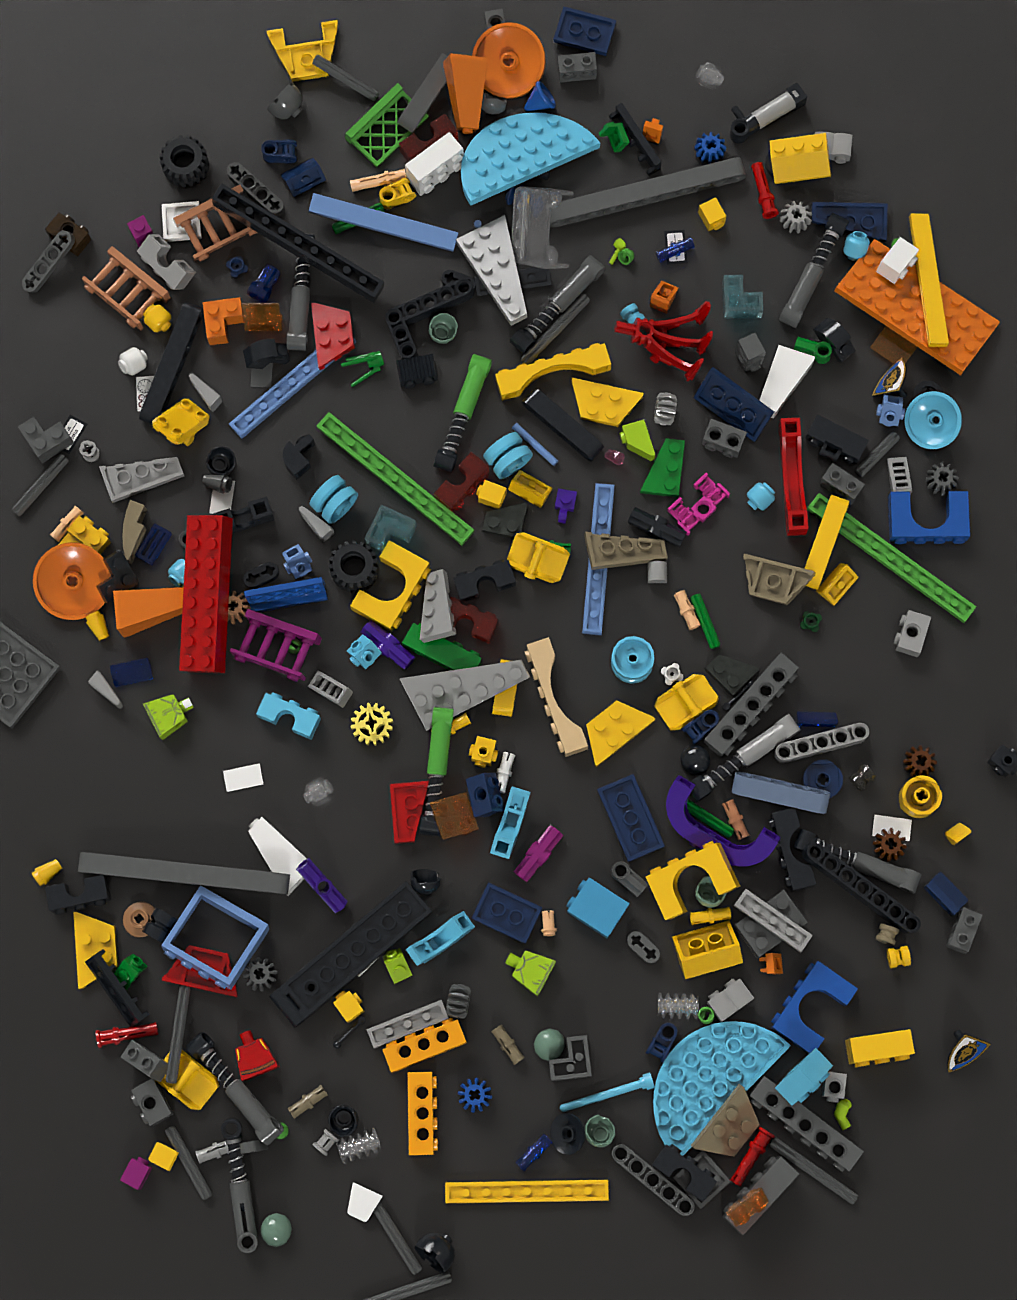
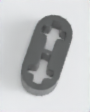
(646, 943)
(252, 1146)

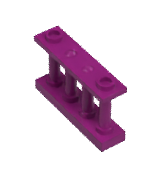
(273, 626)

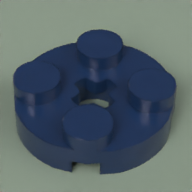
(829, 770)

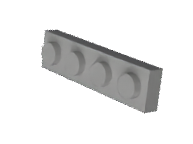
(773, 920)
(407, 1024)

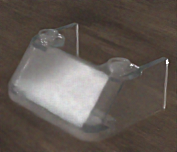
(532, 226)

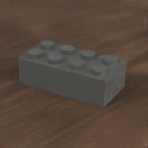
(772, 1180)

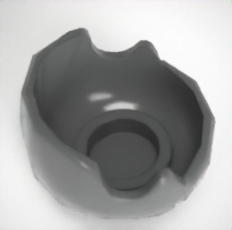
(493, 104)

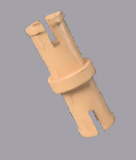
(66, 522)
(687, 610)

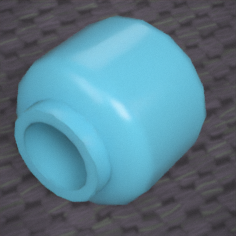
(856, 245)
(760, 496)
(176, 573)

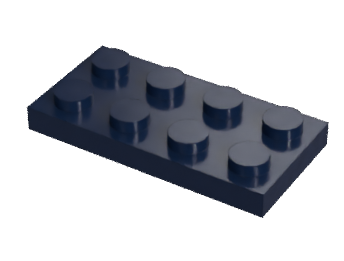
(733, 404)
(630, 818)

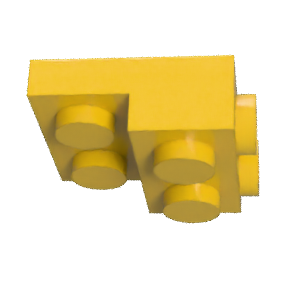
(83, 532)

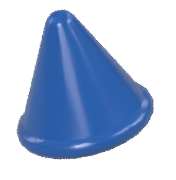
(540, 98)

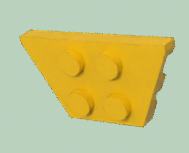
(604, 402)
(614, 729)
(91, 938)

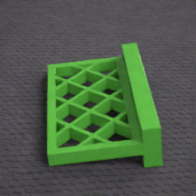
(371, 117)

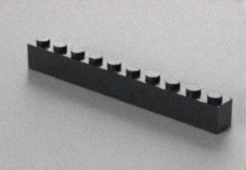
(297, 243)

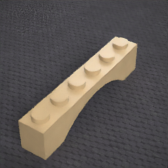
(570, 735)

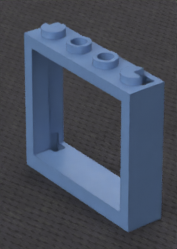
(232, 910)

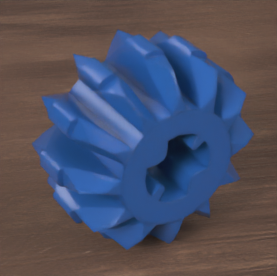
(710, 148)
(475, 1102)

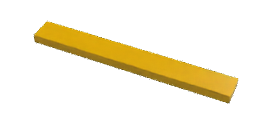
(929, 281)
(526, 1191)

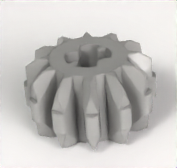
(795, 210)
(665, 408)

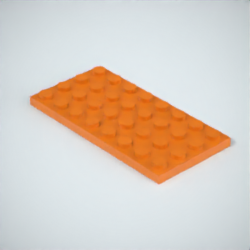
(902, 310)

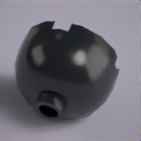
(436, 1250)

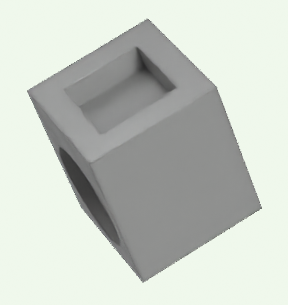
(840, 1079)

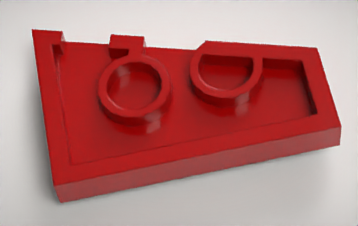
(407, 807)

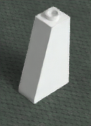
(784, 376)
(277, 851)

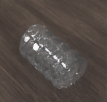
(677, 1005)
(358, 1146)

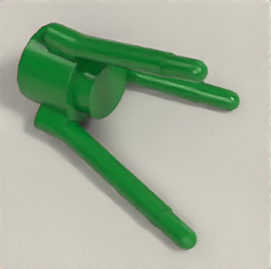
(373, 360)

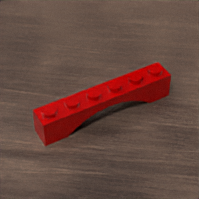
(792, 476)

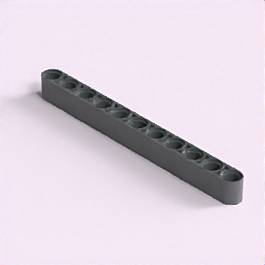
(647, 191)
(184, 873)

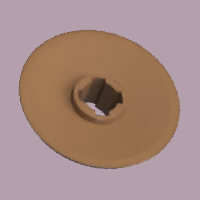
(130, 915)

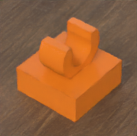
(653, 130)
(773, 963)

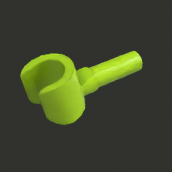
(619, 244)

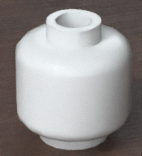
(132, 361)

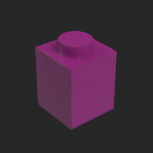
(139, 229)
(136, 1173)

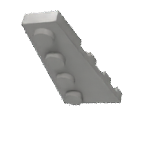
(140, 476)
(437, 615)

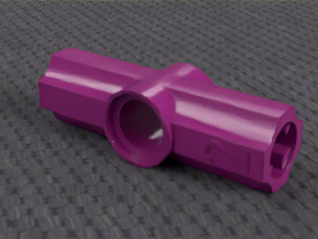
(538, 853)

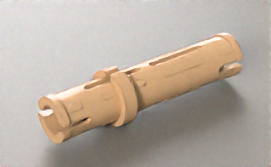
(377, 180)

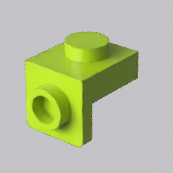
(397, 965)

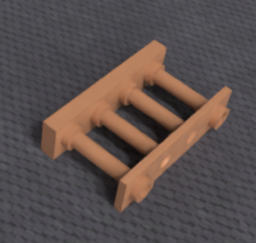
(201, 211)
(130, 270)

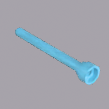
(644, 1082)

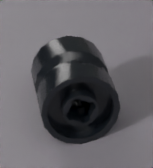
(160, 925)

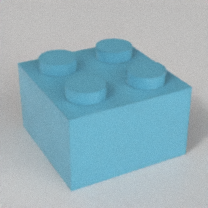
(804, 1077)

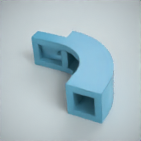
(511, 823)
(440, 939)

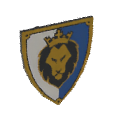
(892, 380)
(965, 1050)

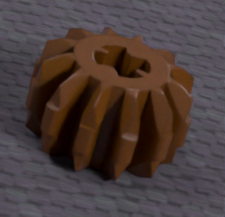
(913, 757)
(884, 849)

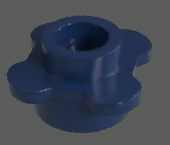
(236, 261)

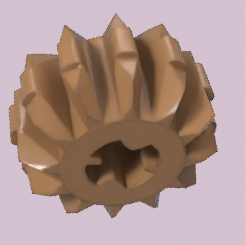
(241, 607)

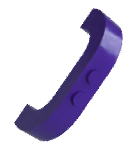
(698, 834)

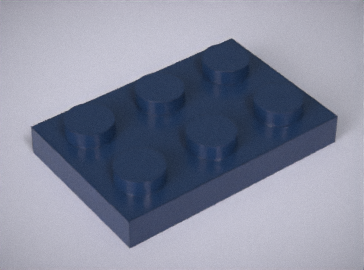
(584, 31)
(506, 913)

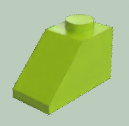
(637, 439)

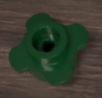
(816, 618)

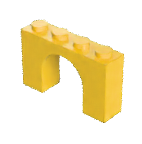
(388, 613)
(664, 881)

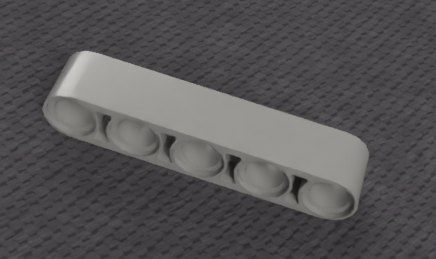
(828, 736)

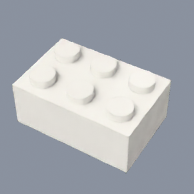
(434, 164)

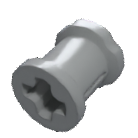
(94, 451)
(322, 1146)

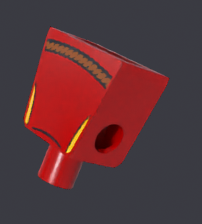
(254, 1057)

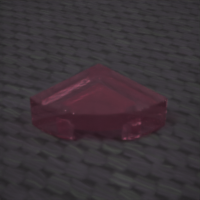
(615, 456)

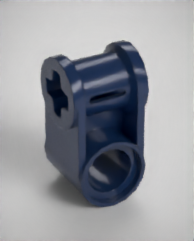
(280, 152)
(700, 726)
(662, 1043)

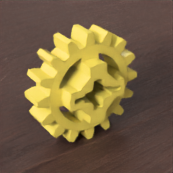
(364, 724)

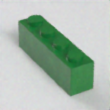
(441, 651)

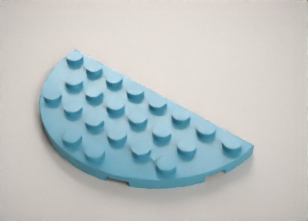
(519, 150)
(705, 1072)

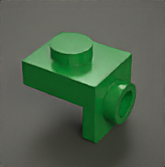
(616, 135)
(130, 969)

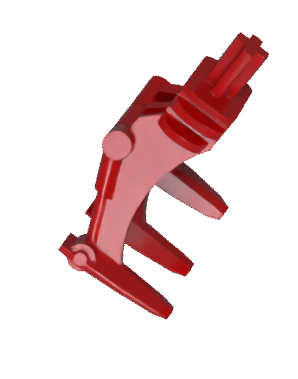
(658, 340)

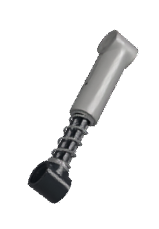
(746, 755)

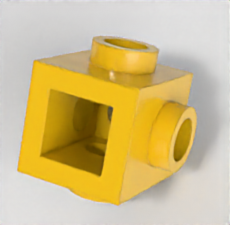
(486, 745)

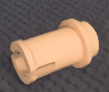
(548, 923)

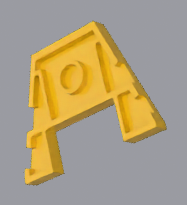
(299, 57)

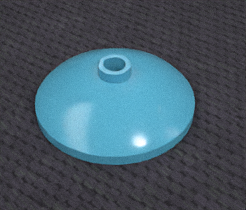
(921, 424)

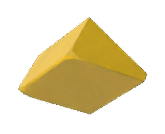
(957, 833)
(163, 1156)

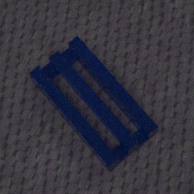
(160, 547)

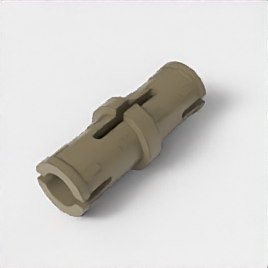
(508, 1044)
(307, 1101)

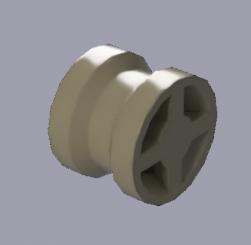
(887, 934)

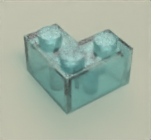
(739, 303)
(388, 524)

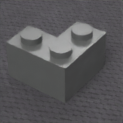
(48, 442)
(576, 1065)

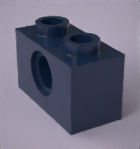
(485, 794)

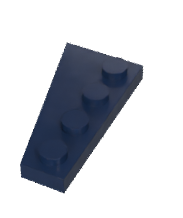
(863, 217)

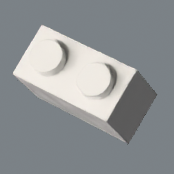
(897, 261)

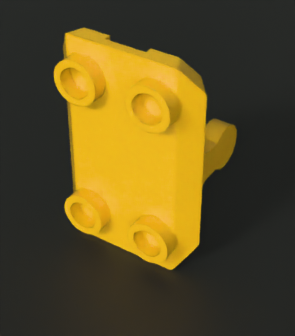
(181, 422)
(537, 558)
(686, 701)
(193, 1084)

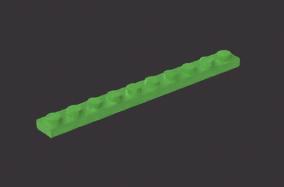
(395, 478)
(898, 563)

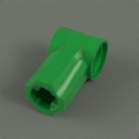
(812, 348)

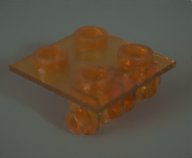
(261, 316)
(893, 346)
(454, 816)
(754, 1203)

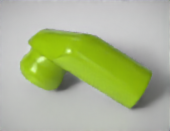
(841, 1111)

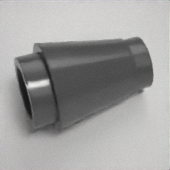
(220, 483)

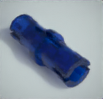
(686, 245)
(534, 1152)

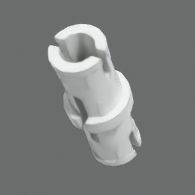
(504, 771)

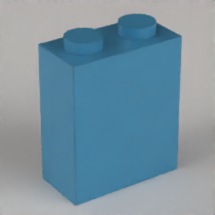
(597, 907)

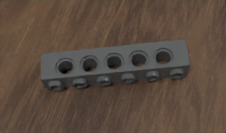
(780, 665)
(850, 1153)

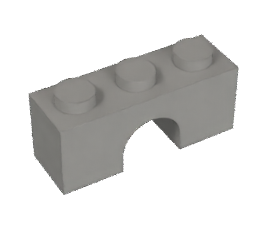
(154, 252)

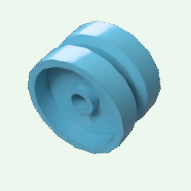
(507, 455)
(333, 499)
(632, 648)

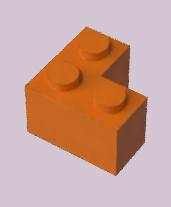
(218, 315)

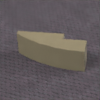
(133, 529)

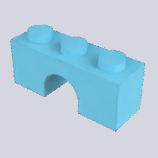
(274, 707)

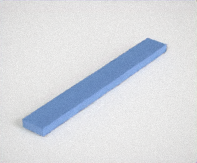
(383, 222)
(277, 395)
(597, 578)

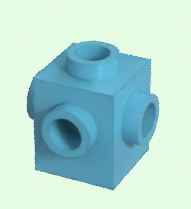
(363, 652)

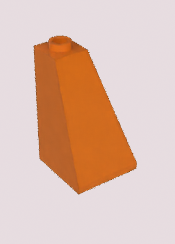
(466, 85)
(145, 608)

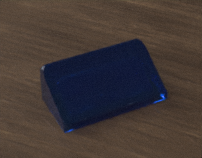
(131, 672)
(817, 719)

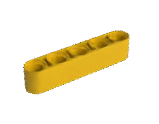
(826, 539)

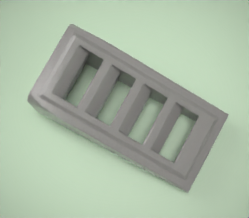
(210, 397)
(908, 487)
(319, 527)
(100, 684)
(341, 694)

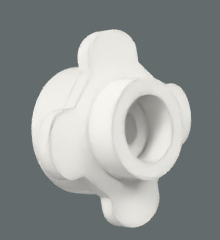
(672, 668)

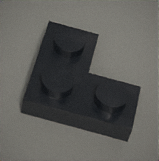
(121, 576)

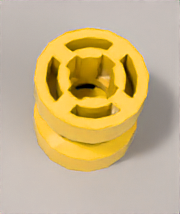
(898, 957)

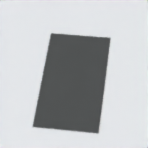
(262, 377)

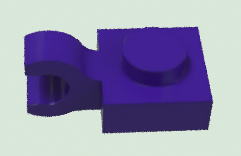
(565, 502)

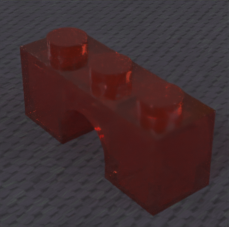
(413, 146)
(453, 495)
(484, 623)

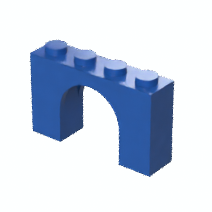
(904, 528)
(818, 979)

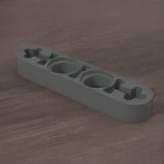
(255, 189)
(50, 264)

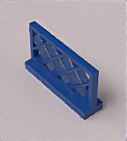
(286, 595)

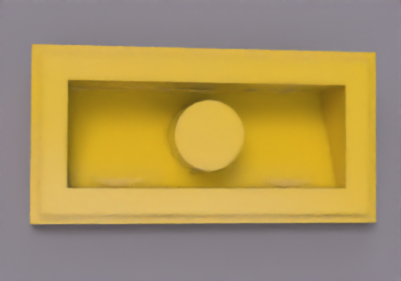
(530, 488)
(837, 583)

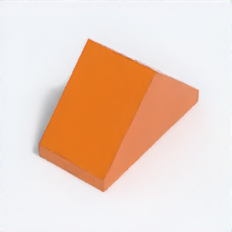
(663, 296)

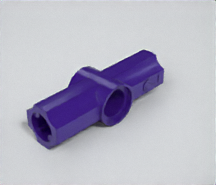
(388, 645)
(313, 877)

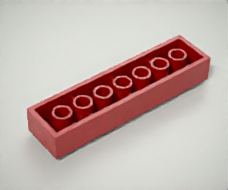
(206, 593)

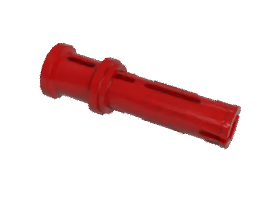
(766, 198)
(117, 1035)
(756, 1148)

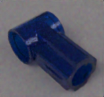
(261, 288)

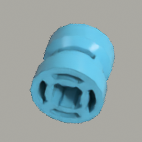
(630, 313)

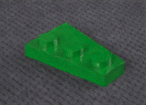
(666, 470)

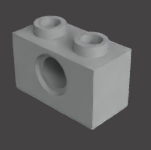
(916, 622)

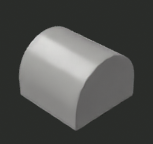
(657, 572)

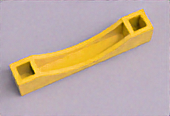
(589, 360)

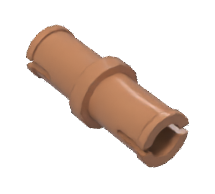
(735, 819)

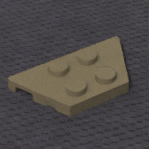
(774, 579)
(729, 1126)

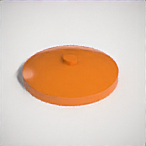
(513, 59)
(68, 580)

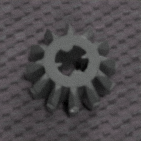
(933, 478)
(266, 970)
(458, 1001)

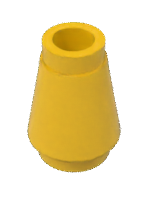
(98, 625)
(46, 872)

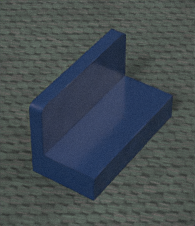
(303, 177)
(945, 894)

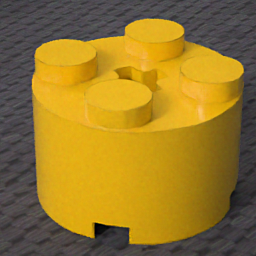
(930, 792)

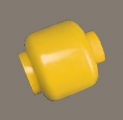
(157, 318)

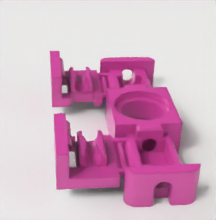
(686, 516)

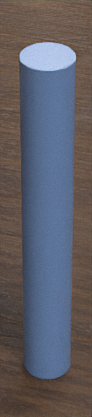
(535, 444)

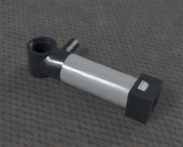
(790, 100)

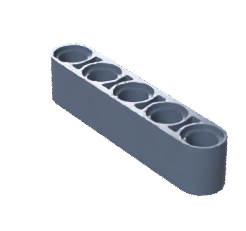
(780, 792)

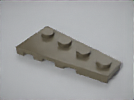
(614, 551)

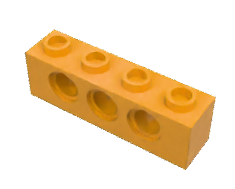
(455, 1039)
(415, 1081)

